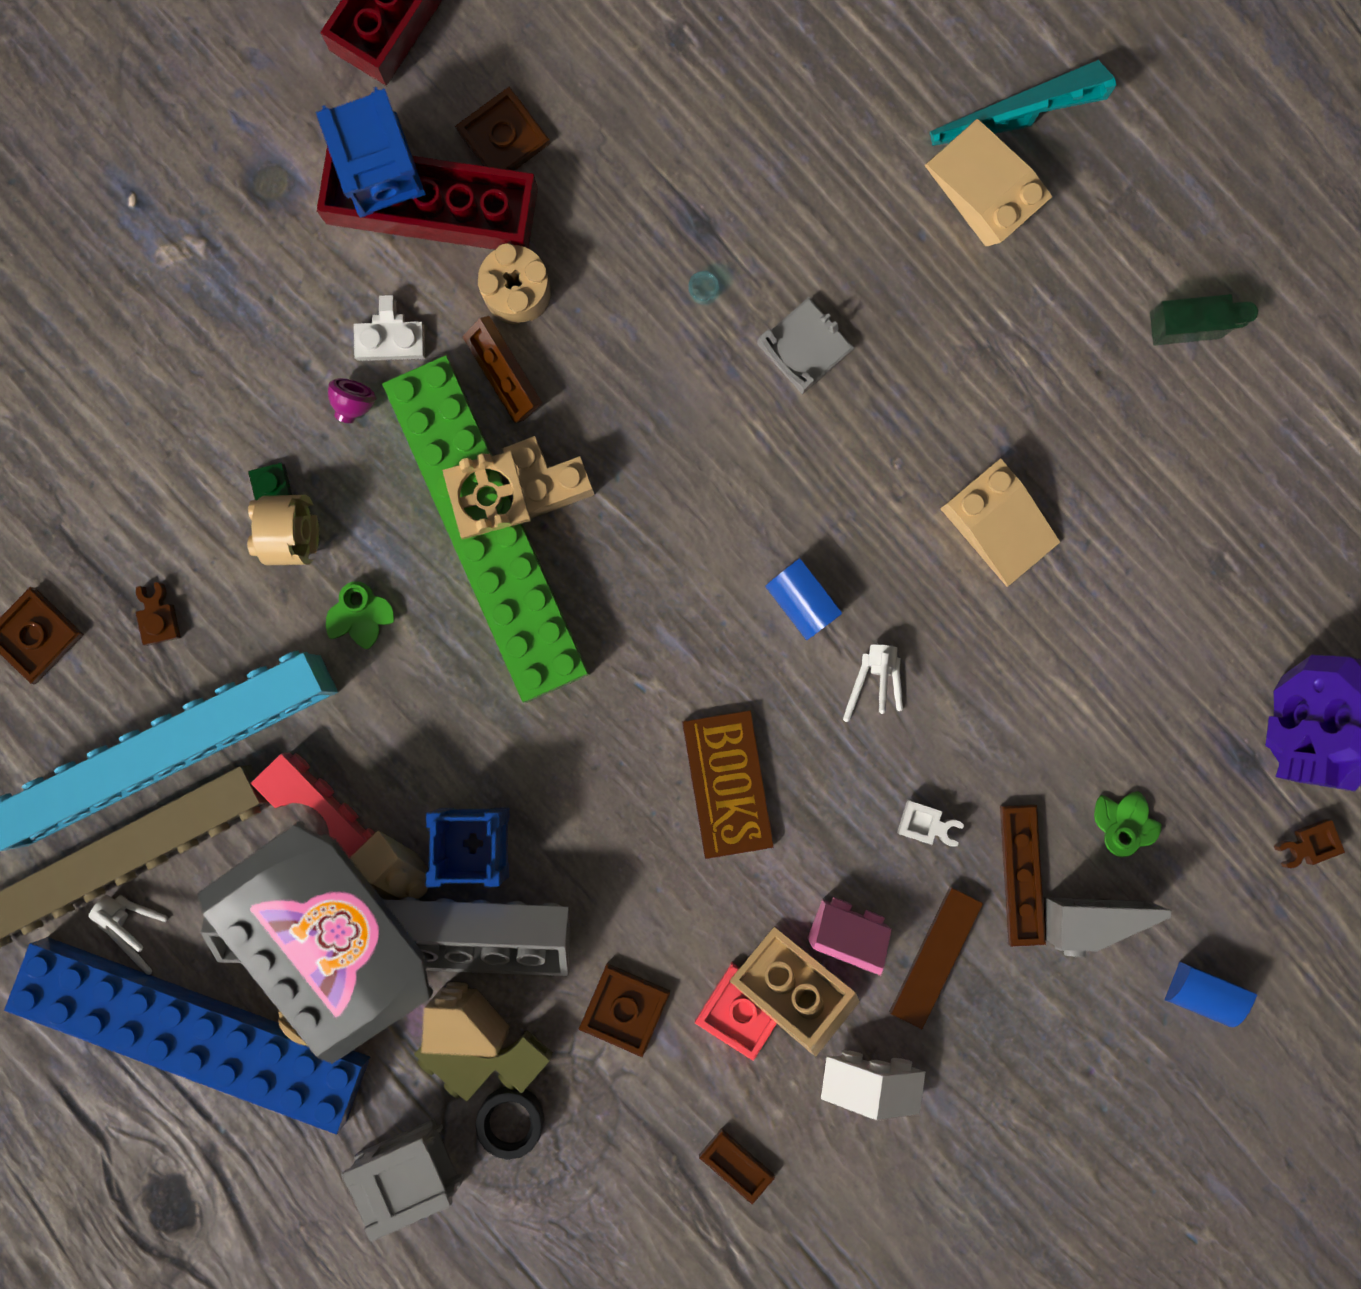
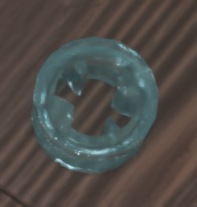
(697, 279)

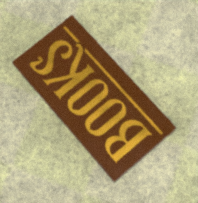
(727, 784)

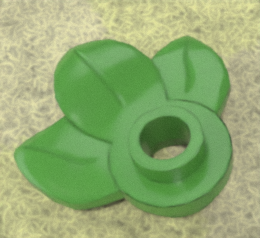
(359, 620)
(1127, 818)

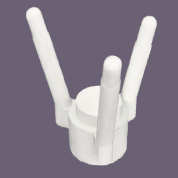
(885, 663)
(111, 916)

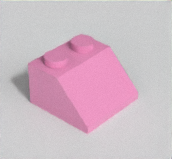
(850, 936)

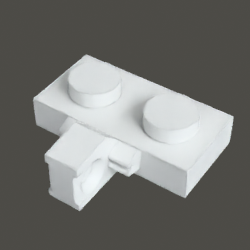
(389, 335)

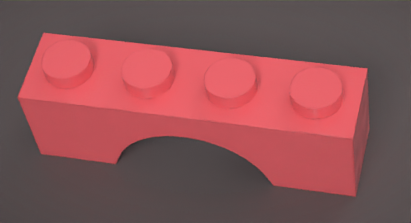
(290, 782)

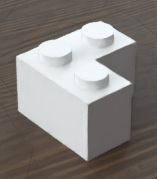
(873, 1087)

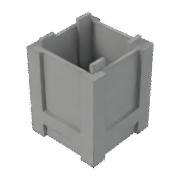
(402, 1180)

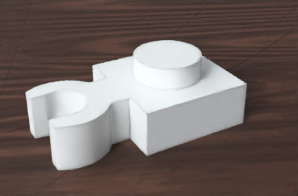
(924, 823)

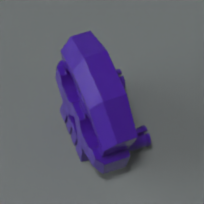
(1313, 726)

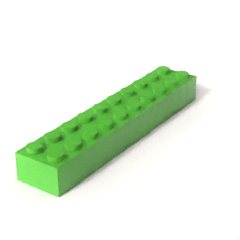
(497, 563)

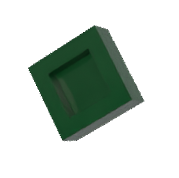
(270, 481)

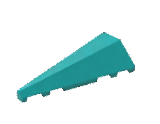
(1074, 88)

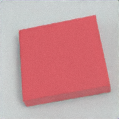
(735, 1017)

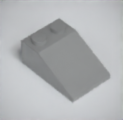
(1095, 924)

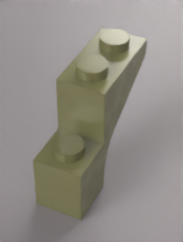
(464, 1074)

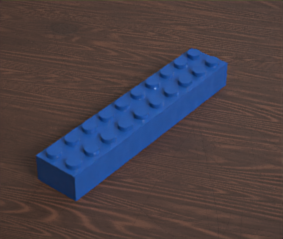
(183, 1033)

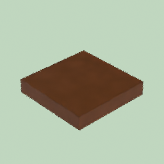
(503, 132)
(35, 635)
(624, 1010)

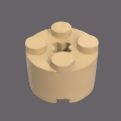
(508, 266)
(283, 530)

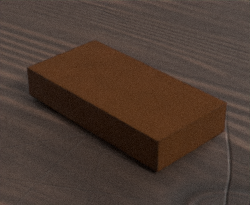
(737, 1166)

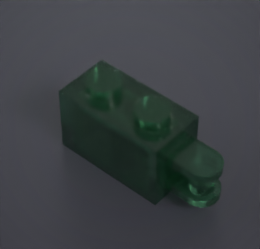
(1199, 319)

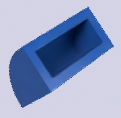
(803, 599)
(1210, 996)

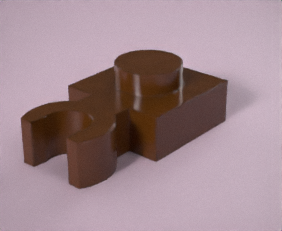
(157, 621)
(1314, 843)

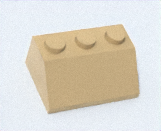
(462, 1023)

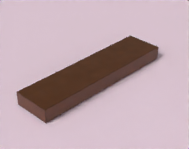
(1022, 875)
(935, 958)

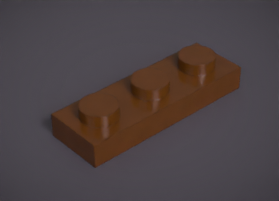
(502, 369)

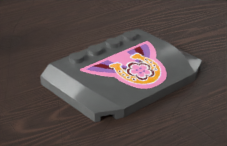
(318, 941)

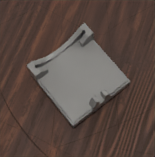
(805, 345)

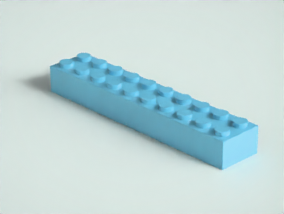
(163, 749)

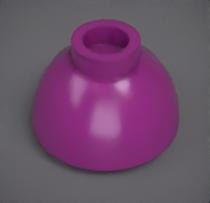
(350, 399)

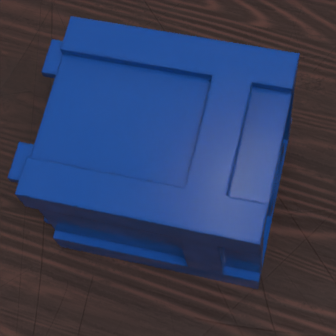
(370, 153)
(450, 857)

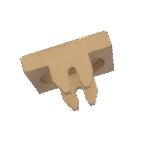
(457, 475)

